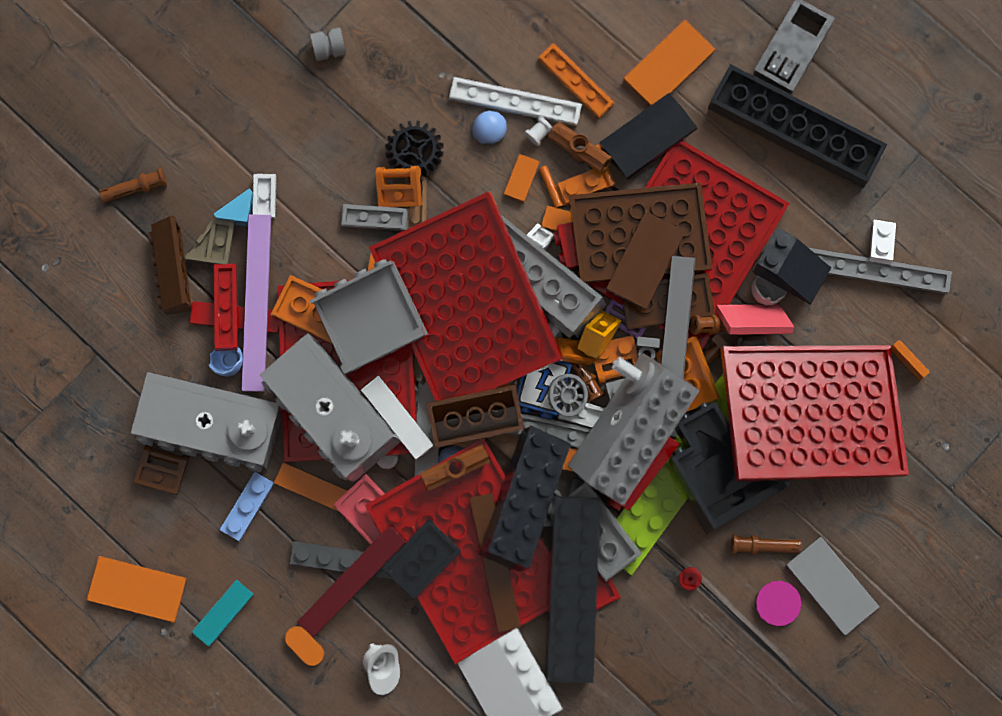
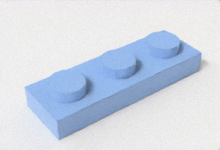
(247, 506)

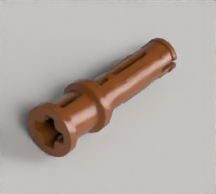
(143, 183)
(706, 325)
(589, 381)
(754, 545)

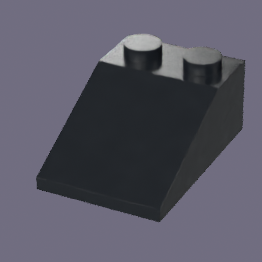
(792, 266)

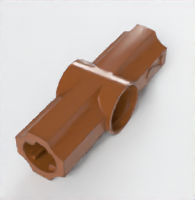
(570, 140)
(469, 461)

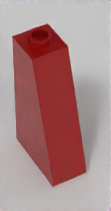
(656, 465)

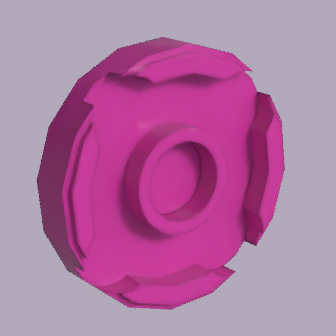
(778, 603)

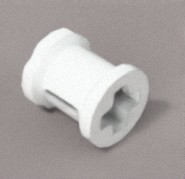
(538, 131)

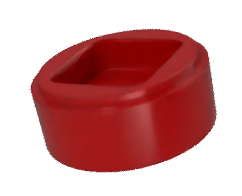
(690, 578)

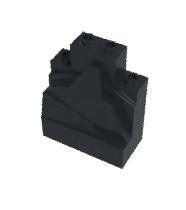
(708, 470)

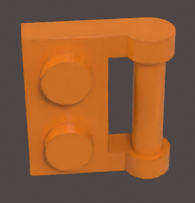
(398, 194)
(620, 347)

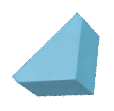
(238, 209)

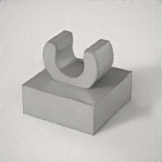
(647, 344)

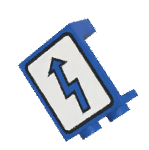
(535, 386)

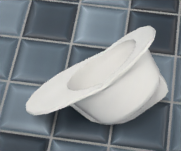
(382, 668)

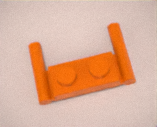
(581, 184)

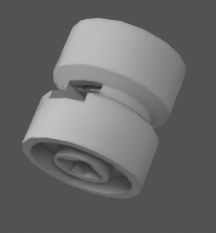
(328, 44)

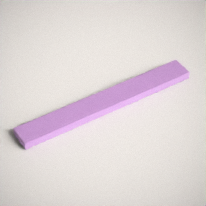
(256, 302)

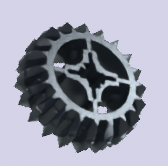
(422, 145)

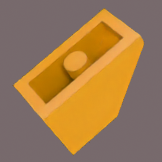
(598, 334)

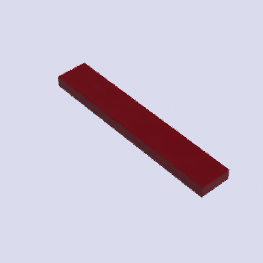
(351, 581)

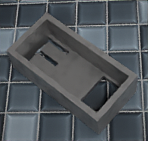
(794, 45)

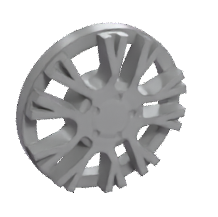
(567, 395)

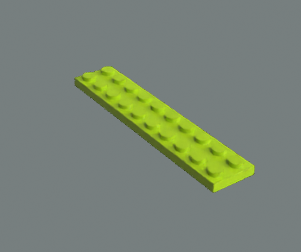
(659, 501)

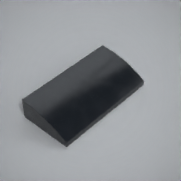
(648, 136)

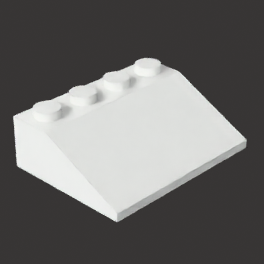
(509, 679)

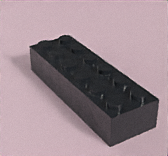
(525, 499)

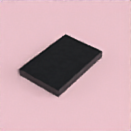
(421, 559)

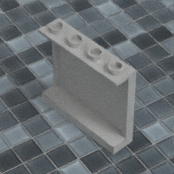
(369, 316)

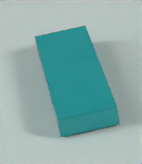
(222, 613)

